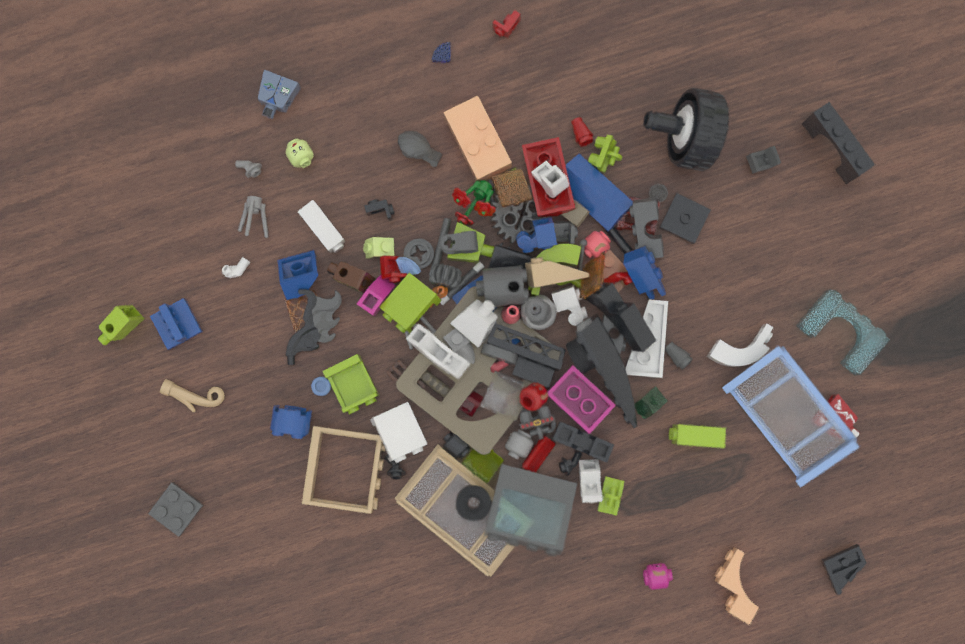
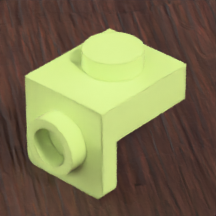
(378, 247)

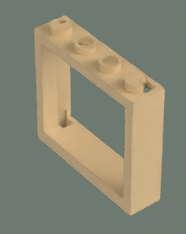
(313, 465)

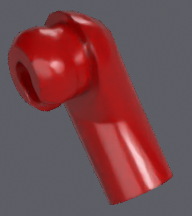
(619, 276)

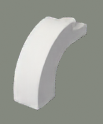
(734, 357)

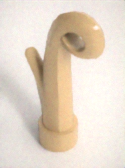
(169, 388)

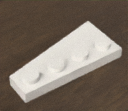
(652, 359)

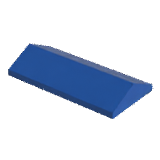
(596, 193)

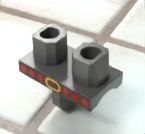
(527, 422)

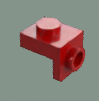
(390, 269)

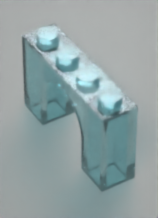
(868, 338)

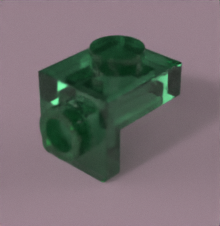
(650, 403)

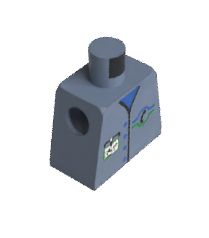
(276, 93)

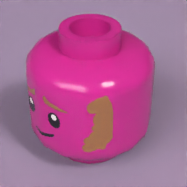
(657, 576)

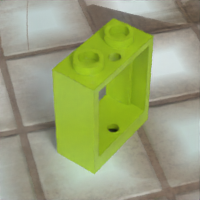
(697, 436)

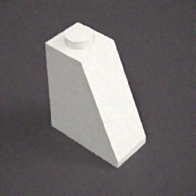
(322, 227)

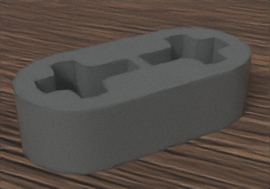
(499, 354)

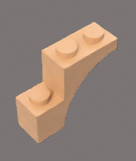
(729, 577)

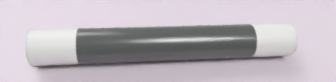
(465, 279)

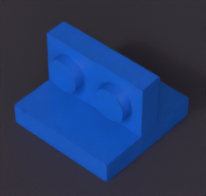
(176, 323)

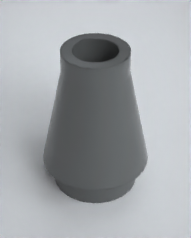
(678, 355)

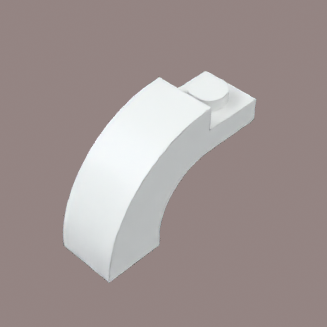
(437, 352)

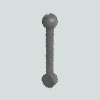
(583, 243)

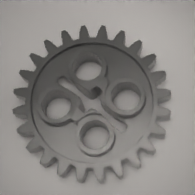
(507, 229)

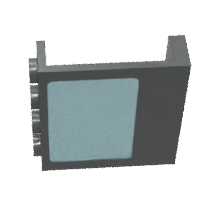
(530, 510)

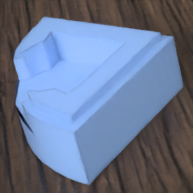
(407, 266)

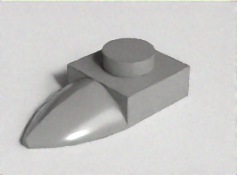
(460, 345)

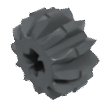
(445, 275)

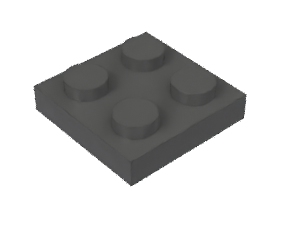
(175, 509)

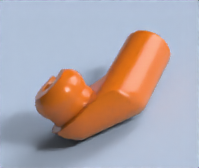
(441, 291)

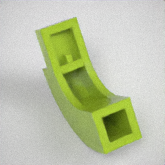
(562, 254)

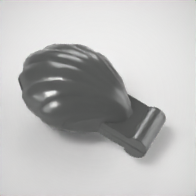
(416, 146)

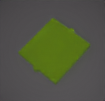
(483, 465)

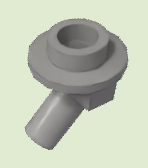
(252, 169)

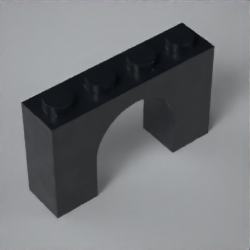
(853, 156)

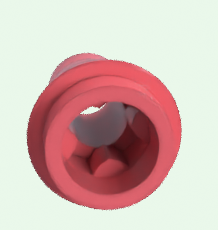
(510, 319)

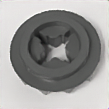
(423, 245)

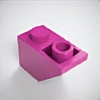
(376, 295)

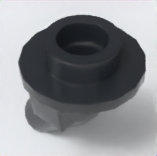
(567, 465)
(395, 471)

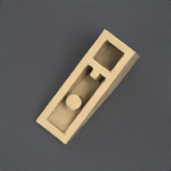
(545, 272)

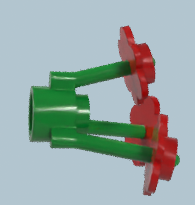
(482, 190)

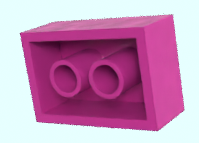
(580, 399)

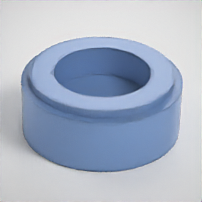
(321, 386)

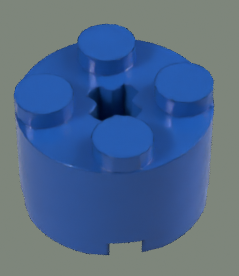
(291, 421)

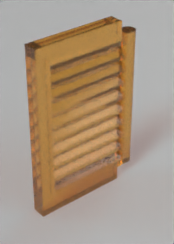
(595, 280)

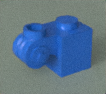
(542, 237)

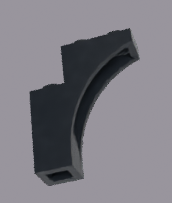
(624, 317)

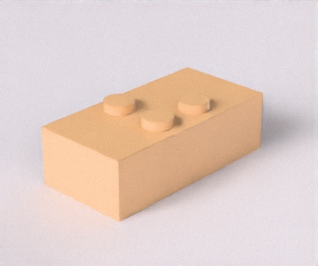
(477, 139)

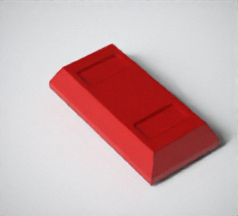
(538, 454)

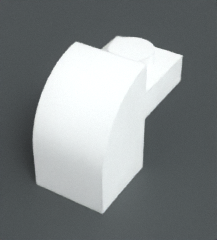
(550, 178)
(590, 481)

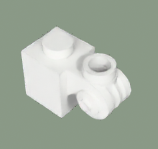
(569, 299)

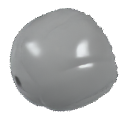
(540, 317)

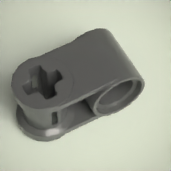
(462, 243)

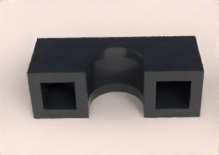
(583, 442)

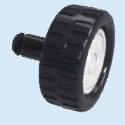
(694, 129)

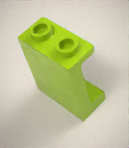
(408, 303)
(352, 384)

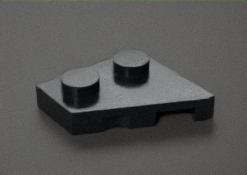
(843, 566)

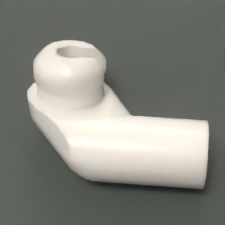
(237, 270)

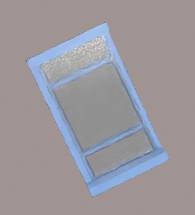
(792, 415)

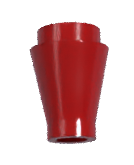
(582, 133)

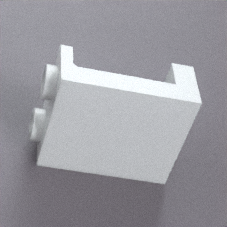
(399, 432)

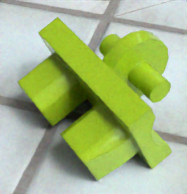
(608, 153)
(611, 495)

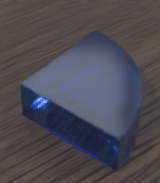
(442, 53)

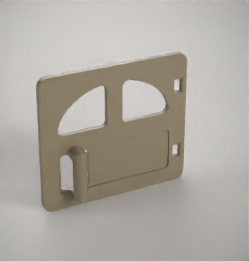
(479, 434)

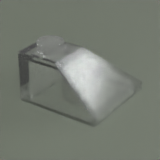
(503, 396)

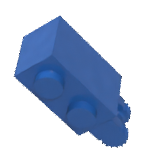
(644, 272)

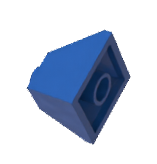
(297, 273)

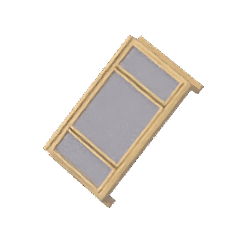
(432, 500)

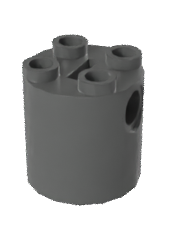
(496, 287)

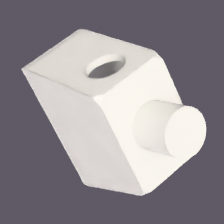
(476, 321)

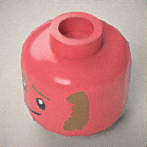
(596, 244)

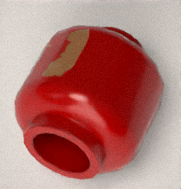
(533, 396)

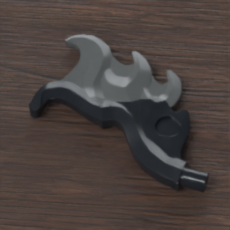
(317, 324)

